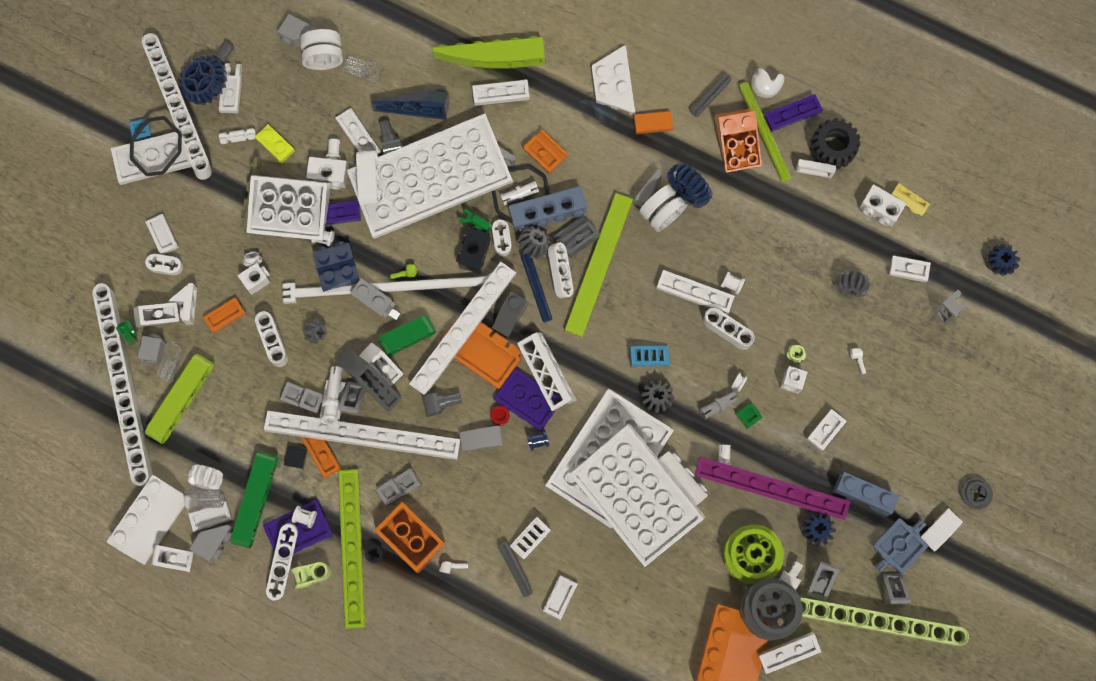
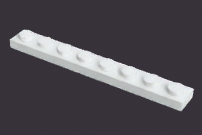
(462, 328)

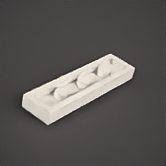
(695, 292)

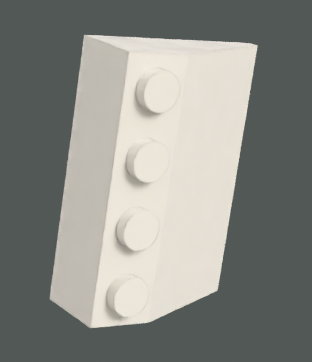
(287, 207)

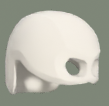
(764, 86)

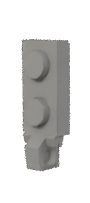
(375, 299)

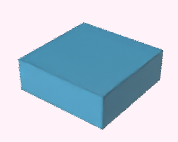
(145, 133)

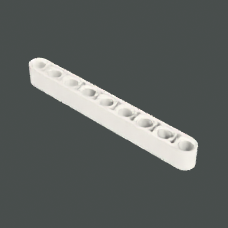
(180, 112)

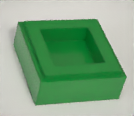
(749, 415)

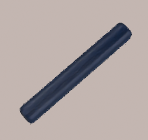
(536, 288)

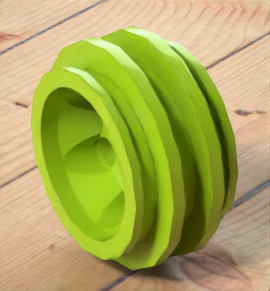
(747, 574)

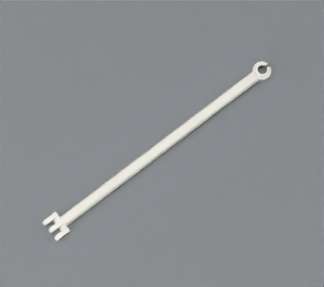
(383, 287)

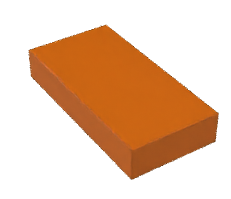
(653, 122)
(224, 315)

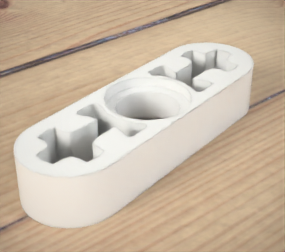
(560, 285)

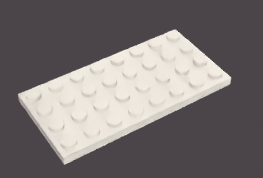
(435, 175)

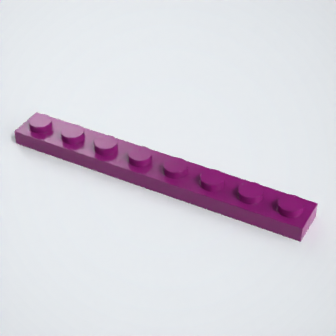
(772, 488)

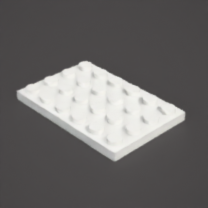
(604, 423)
(637, 495)

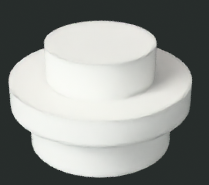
(251, 258)

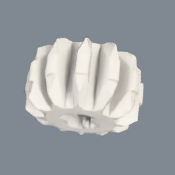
(205, 477)

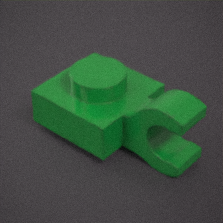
(476, 221)
(128, 332)

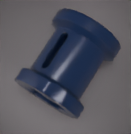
(538, 440)

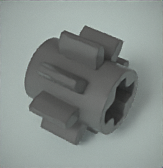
(314, 331)

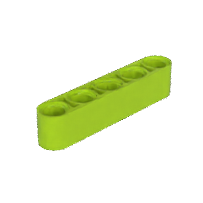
(179, 398)

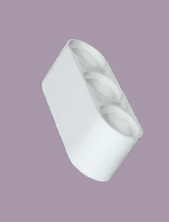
(368, 177)
(738, 329)
(267, 331)

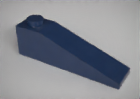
(421, 104)

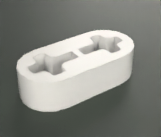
(506, 237)
(164, 269)

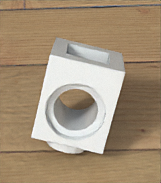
(247, 275)
(793, 380)

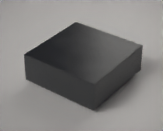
(295, 457)

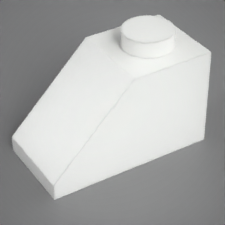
(156, 314)
(381, 364)

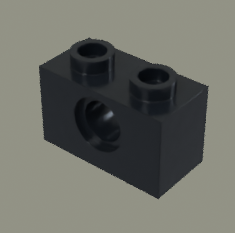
(475, 261)

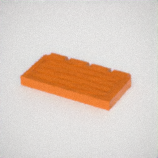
(488, 355)

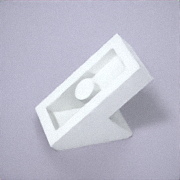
(187, 299)
(172, 558)

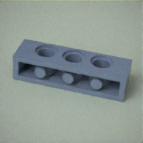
(554, 201)

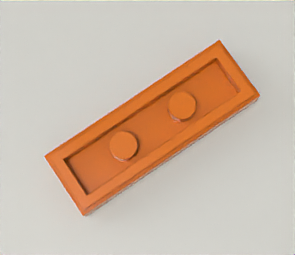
(322, 456)

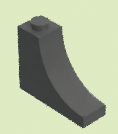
(369, 379)

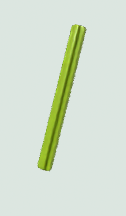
(765, 133)

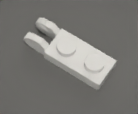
(230, 98)

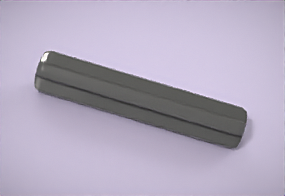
(710, 95)
(515, 569)

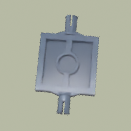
(900, 546)

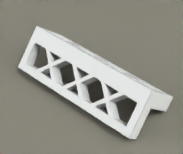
(552, 366)

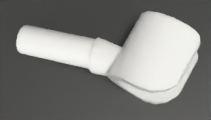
(857, 353)
(446, 566)

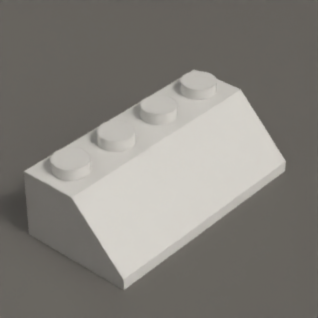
(147, 520)

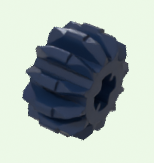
(998, 264)
(822, 536)

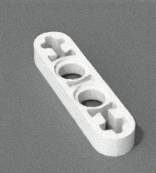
(281, 561)

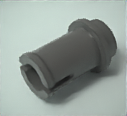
(223, 53)

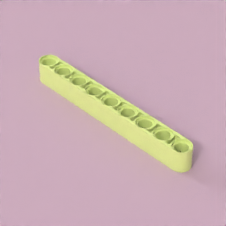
(888, 621)

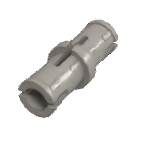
(719, 405)

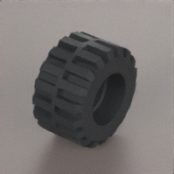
(839, 130)

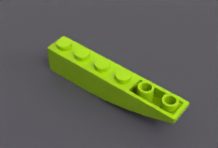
(494, 54)

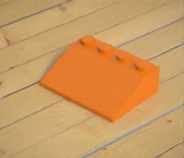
(730, 649)

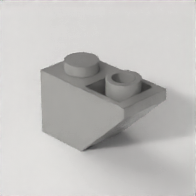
(210, 542)

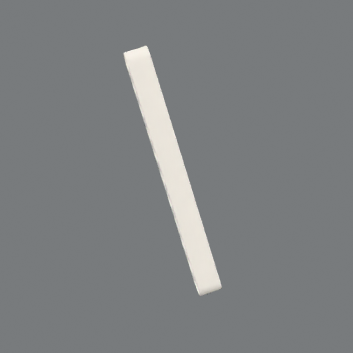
(116, 378)

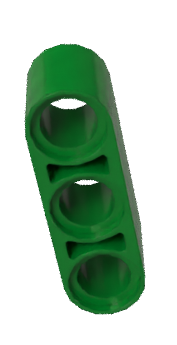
(406, 335)

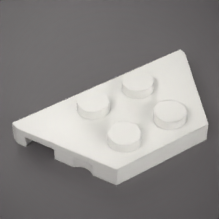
(613, 81)

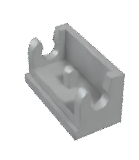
(949, 309)

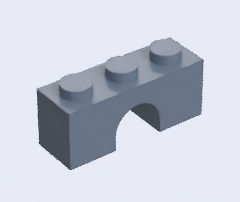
(863, 491)

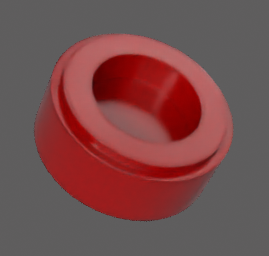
(500, 415)

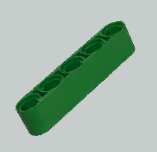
(254, 500)

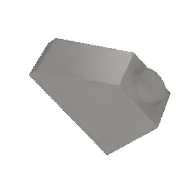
(292, 29)

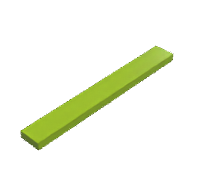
(598, 265)
(351, 549)

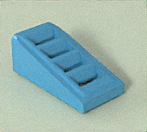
(633, 356)

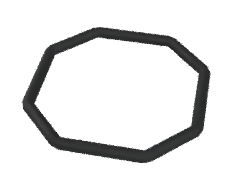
(171, 161)
(517, 169)

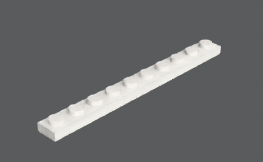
(362, 435)

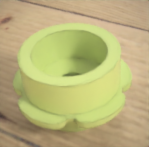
(791, 354)

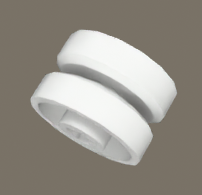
(321, 49)
(663, 208)

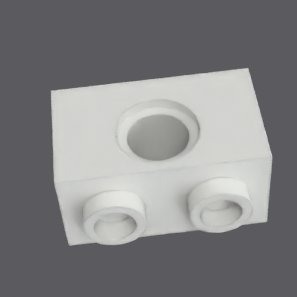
(319, 166)

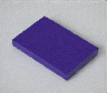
(525, 399)
(306, 536)

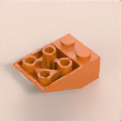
(738, 139)

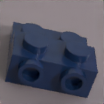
(335, 266)

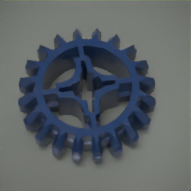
(206, 84)
(689, 185)

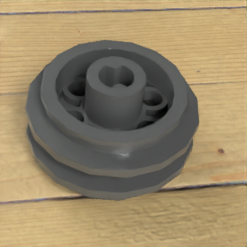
(754, 611)

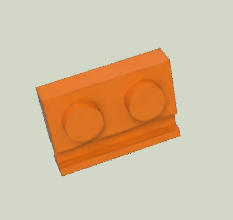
(545, 151)

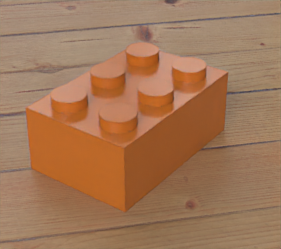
(410, 537)

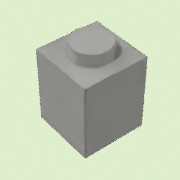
(151, 349)

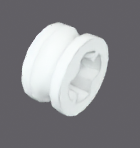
(739, 382)

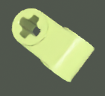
(307, 574)

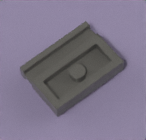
(577, 236)

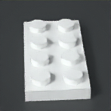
(151, 154)

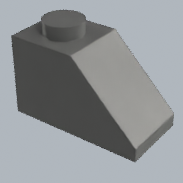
(510, 314)

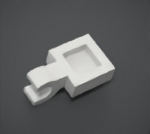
(790, 577)

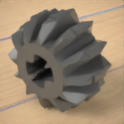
(534, 242)
(853, 283)
(655, 402)

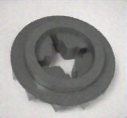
(984, 490)

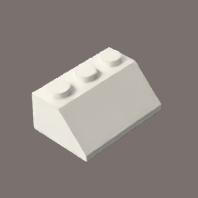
(684, 477)

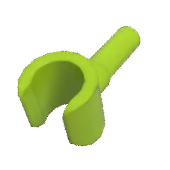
(411, 271)

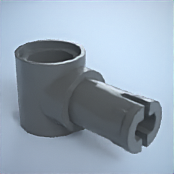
(389, 140)
(435, 403)

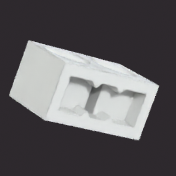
(884, 201)

